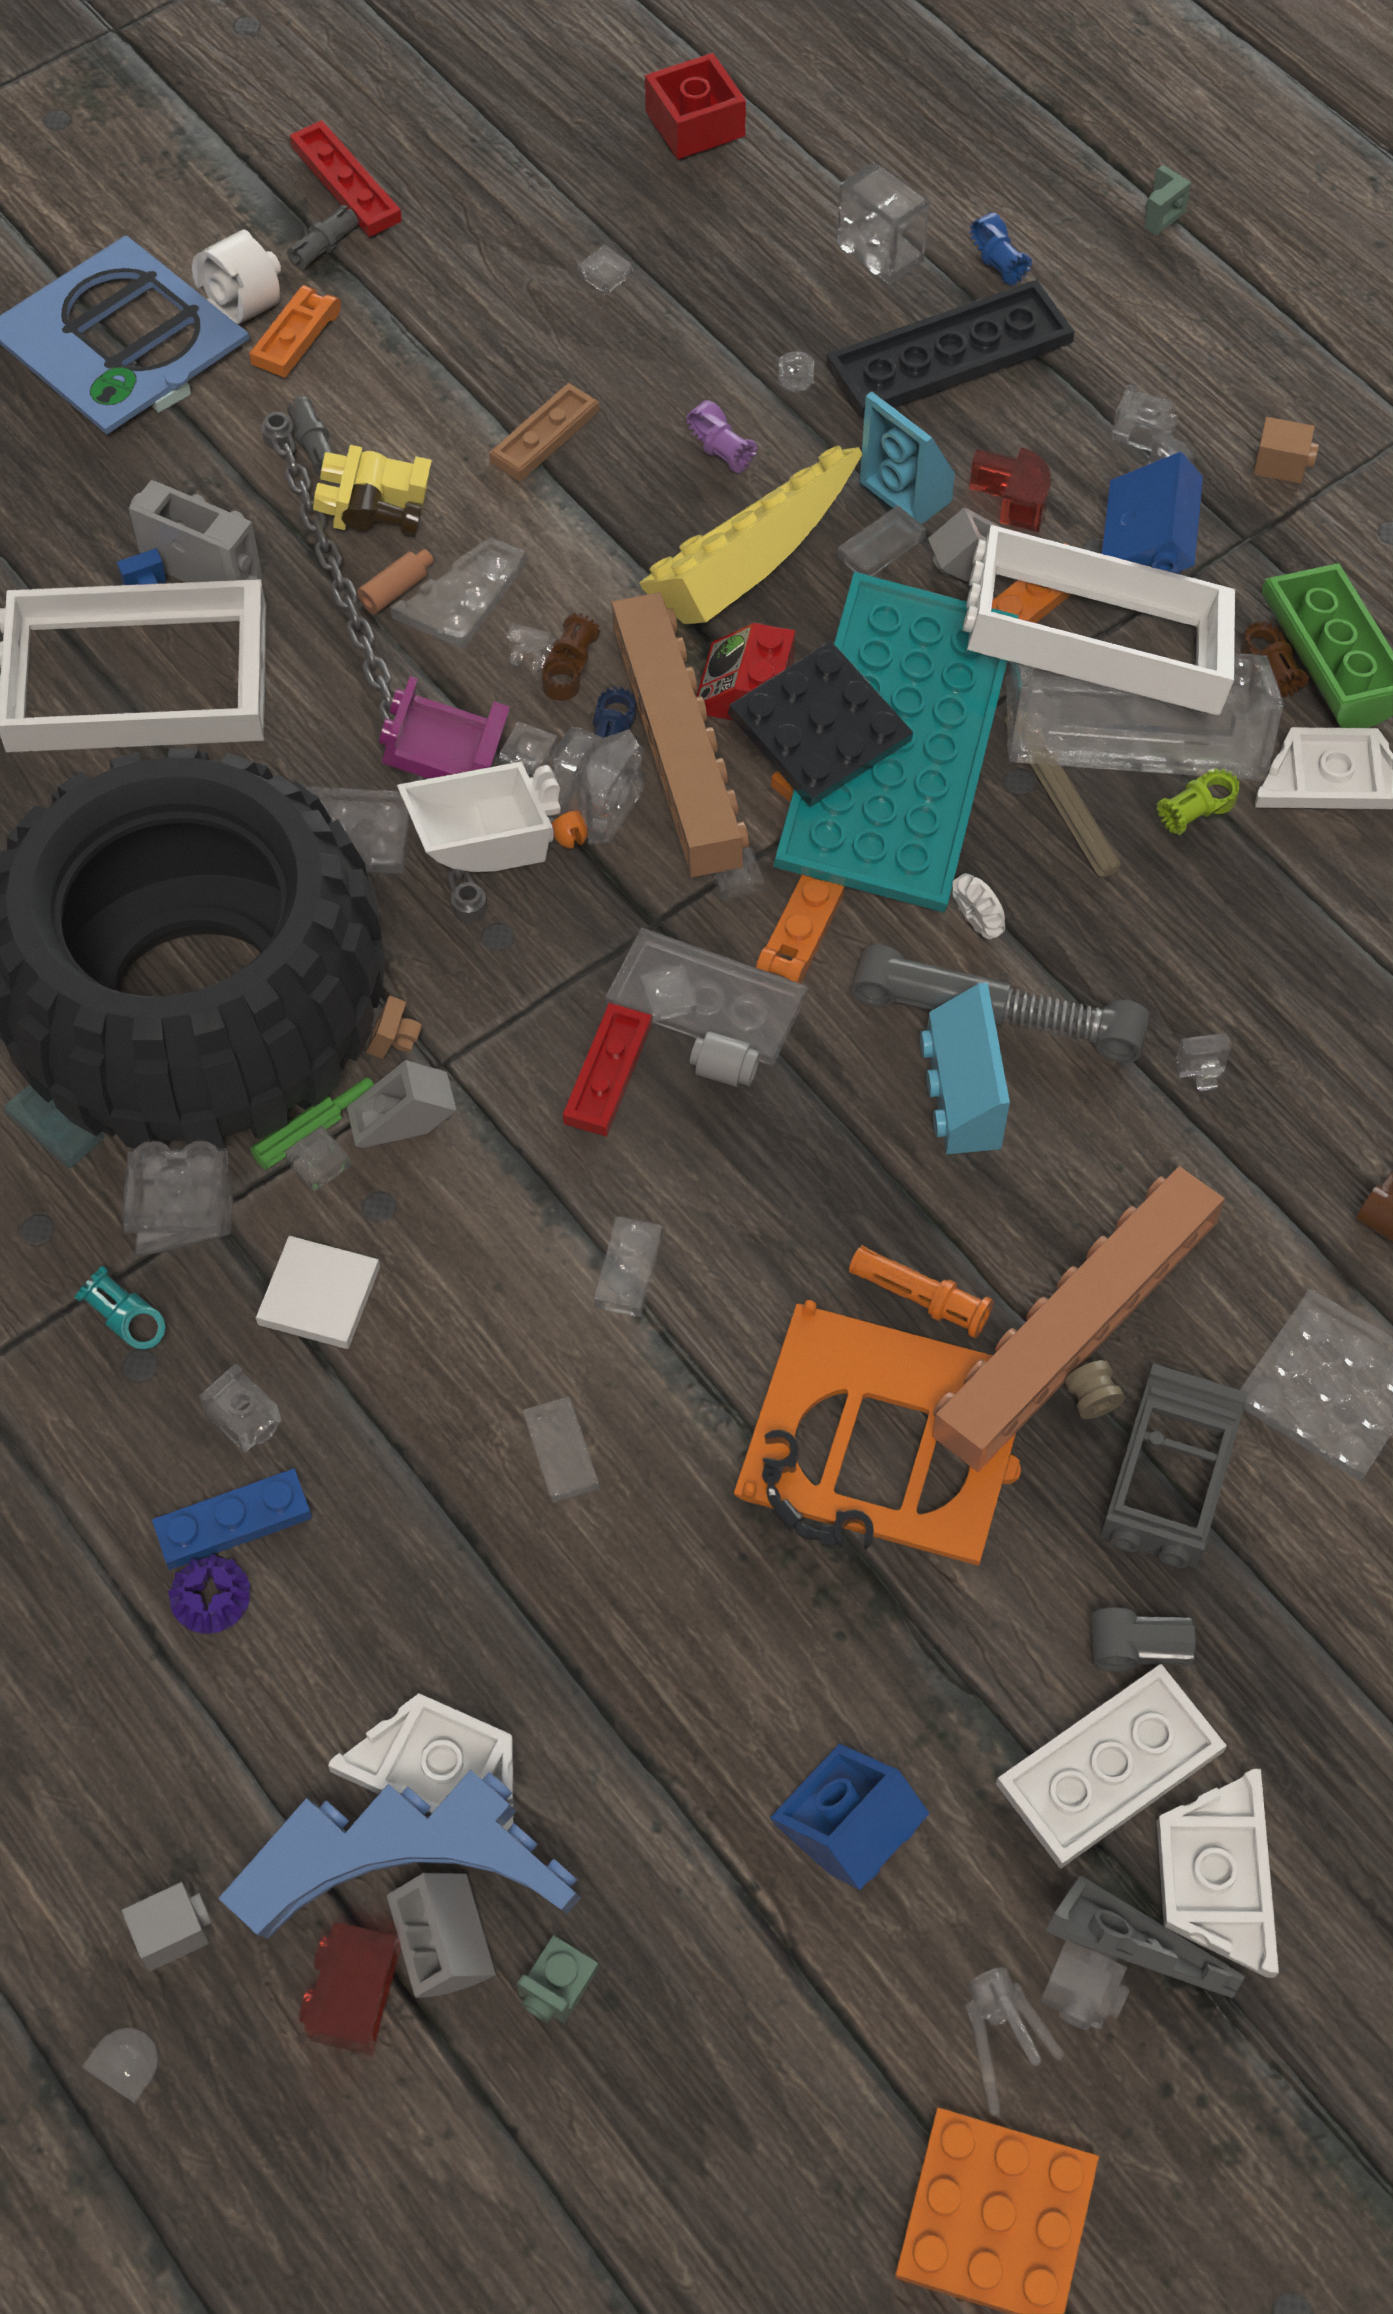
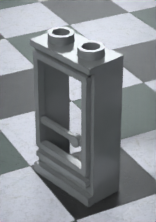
(1193, 1402)

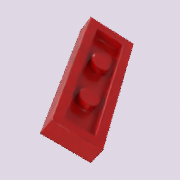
(607, 1069)

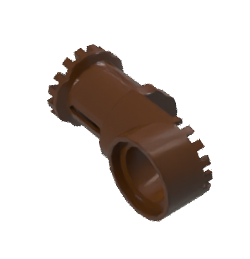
(1279, 657)
(560, 660)

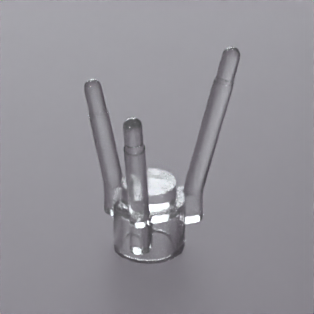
(1002, 2001)

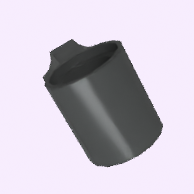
(1125, 1640)

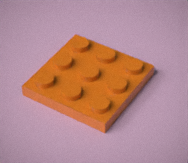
(997, 2216)

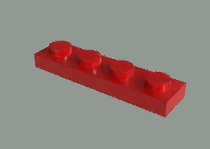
(345, 178)

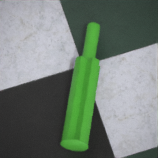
(325, 1114)

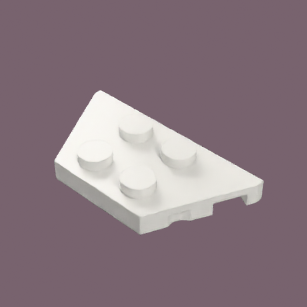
(1330, 770)
(429, 1752)
(1220, 1874)

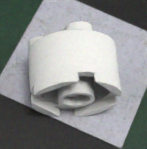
(238, 276)

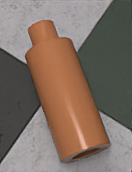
(394, 580)

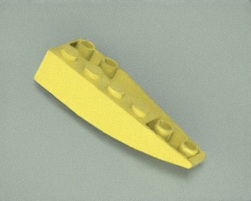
(751, 544)

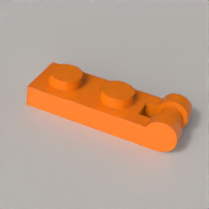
(294, 331)
(801, 928)

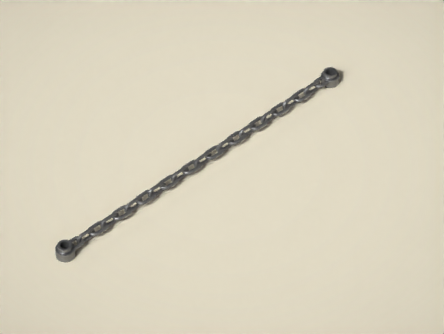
(280, 436)

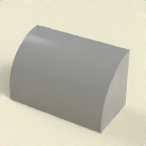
(440, 1934)

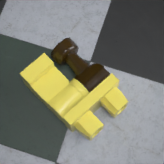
(372, 490)

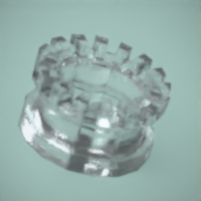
(798, 380)

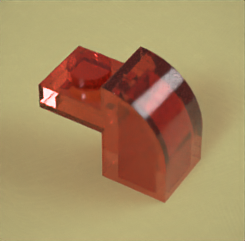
(1020, 482)

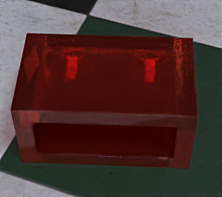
(351, 1988)

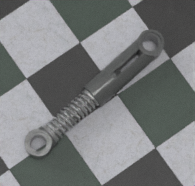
(888, 978)

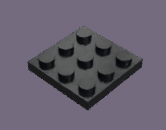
(820, 723)

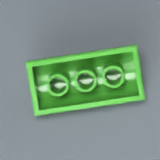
(1335, 642)

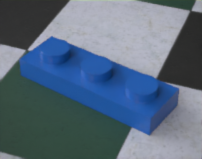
(231, 1519)

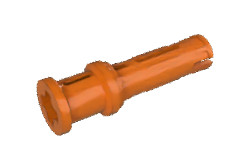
(940, 1298)

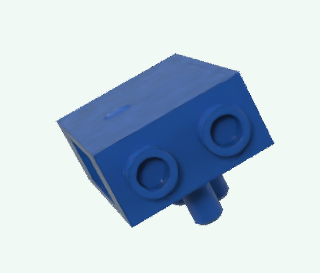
(1155, 515)

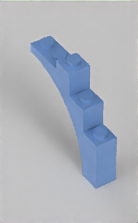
(316, 1852)

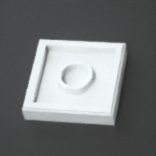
(318, 1292)

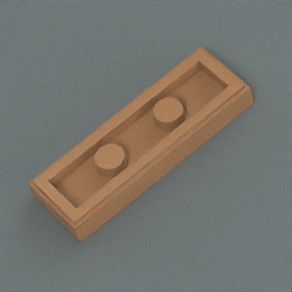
(544, 432)

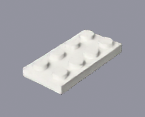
(1110, 1765)

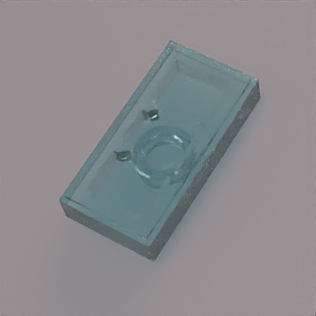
(50, 1127)

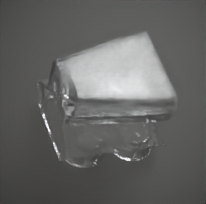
(598, 779)
(176, 1195)

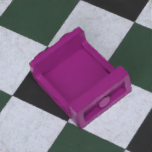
(437, 737)

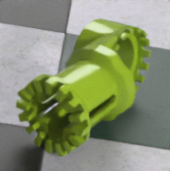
(1198, 800)

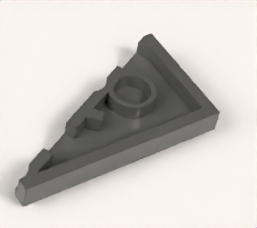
(1117, 1929)

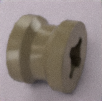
(1094, 1389)

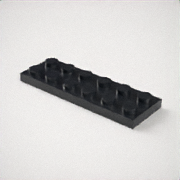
(951, 347)

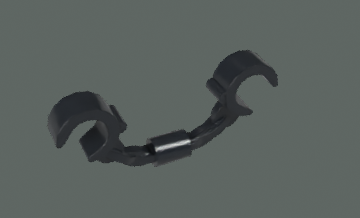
(789, 1515)

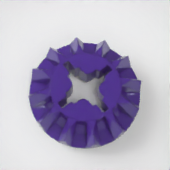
(224, 1609)

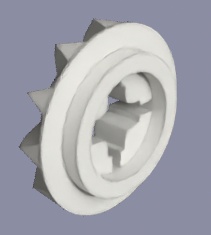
(979, 906)

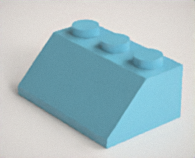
(966, 1073)

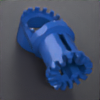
(997, 249)

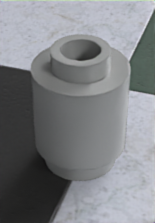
(725, 1059)

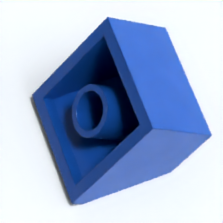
(851, 1815)

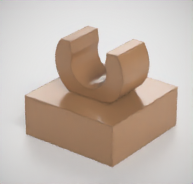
(392, 1029)

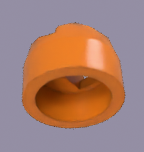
(570, 828)

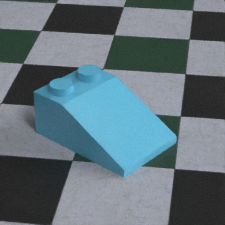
(903, 462)

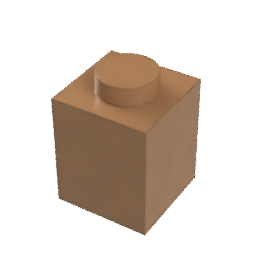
(1285, 450)

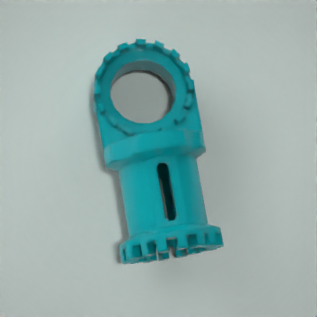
(121, 1314)

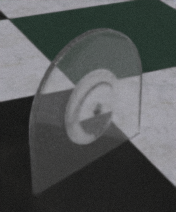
(124, 2061)

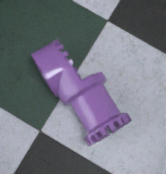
(717, 435)

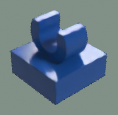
(142, 569)

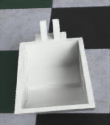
(485, 816)

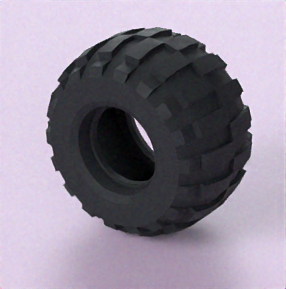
(164, 857)

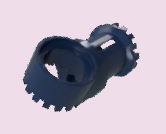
(611, 721)

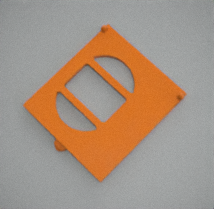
(841, 1355)

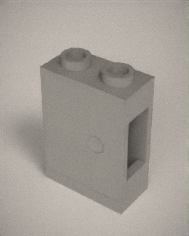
(194, 536)

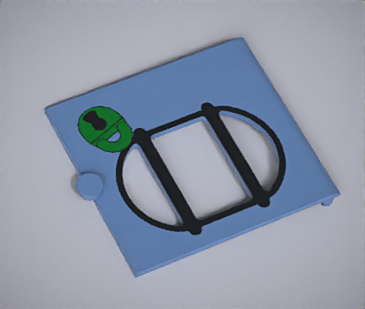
(84, 375)

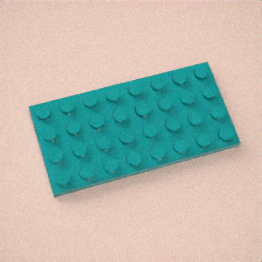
(907, 816)

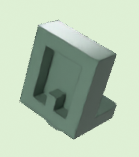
(1167, 201)
(556, 1981)

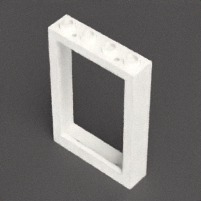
(1113, 582)
(131, 607)

